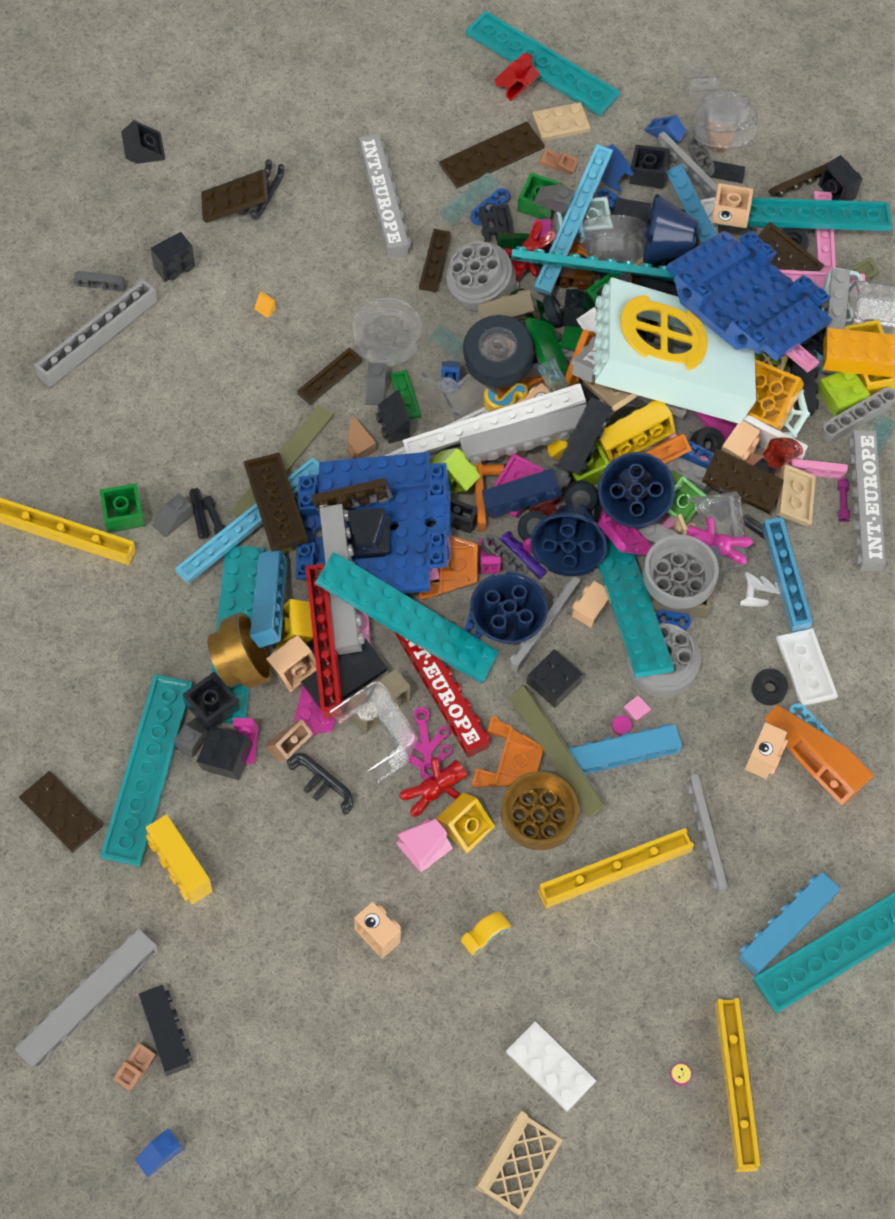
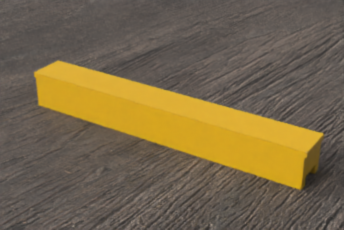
(66, 532)
(615, 868)
(737, 1085)

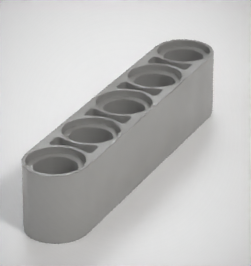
(863, 409)

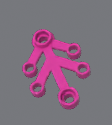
(426, 748)

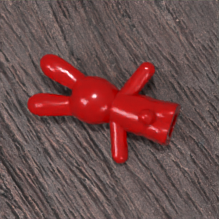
(531, 244)
(432, 787)

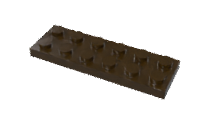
(491, 154)
(275, 502)

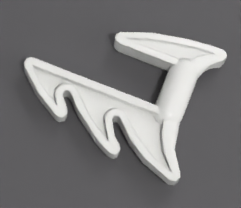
(755, 584)

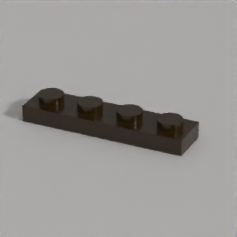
(795, 182)
(434, 260)
(329, 376)

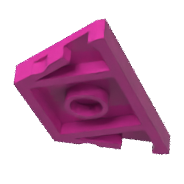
(624, 538)
(312, 715)

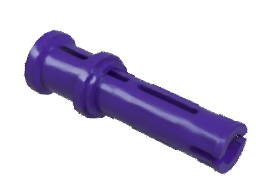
(517, 548)

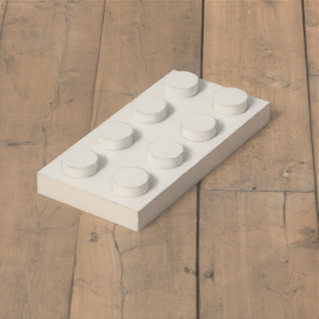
(550, 1066)

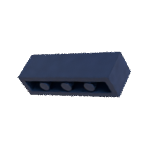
(521, 493)

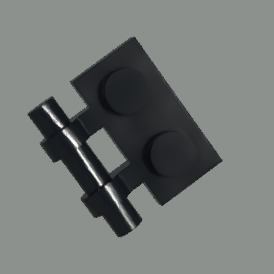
(501, 221)

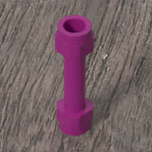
(843, 513)

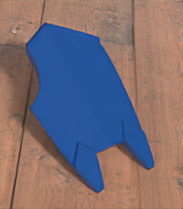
(616, 168)

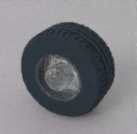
(498, 351)

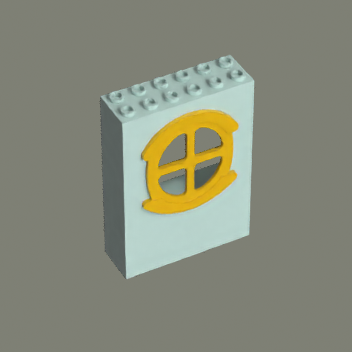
(705, 379)

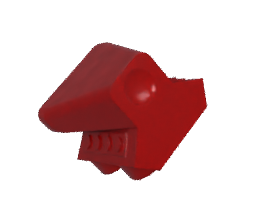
(517, 76)

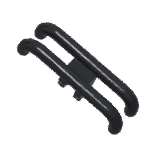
(270, 190)
(321, 774)

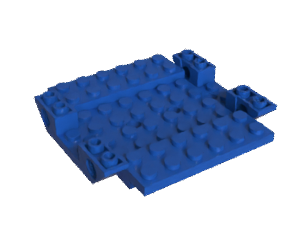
(747, 296)
(419, 496)

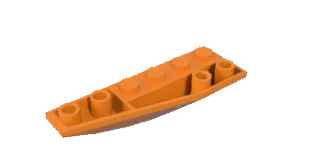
(822, 756)

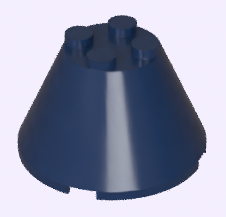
(669, 232)
(636, 489)
(569, 541)
(508, 607)

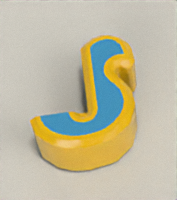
(493, 403)
(485, 931)

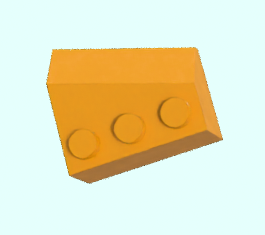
(774, 394)

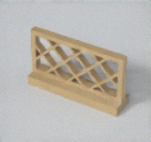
(501, 1155)

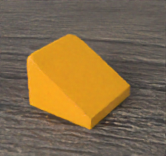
(265, 304)

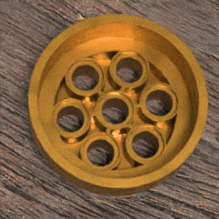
(236, 655)
(538, 786)

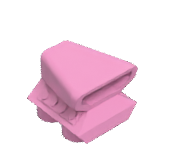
(424, 843)

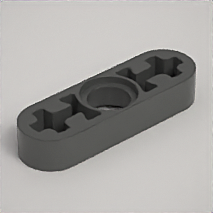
(701, 150)
(91, 279)
(497, 543)

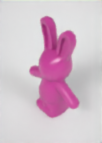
(722, 540)

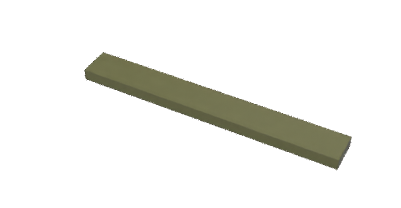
(292, 450)
(557, 751)

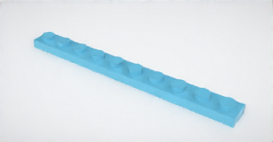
(574, 216)
(235, 531)

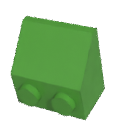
(683, 490)

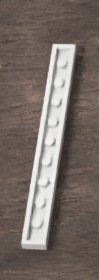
(512, 414)

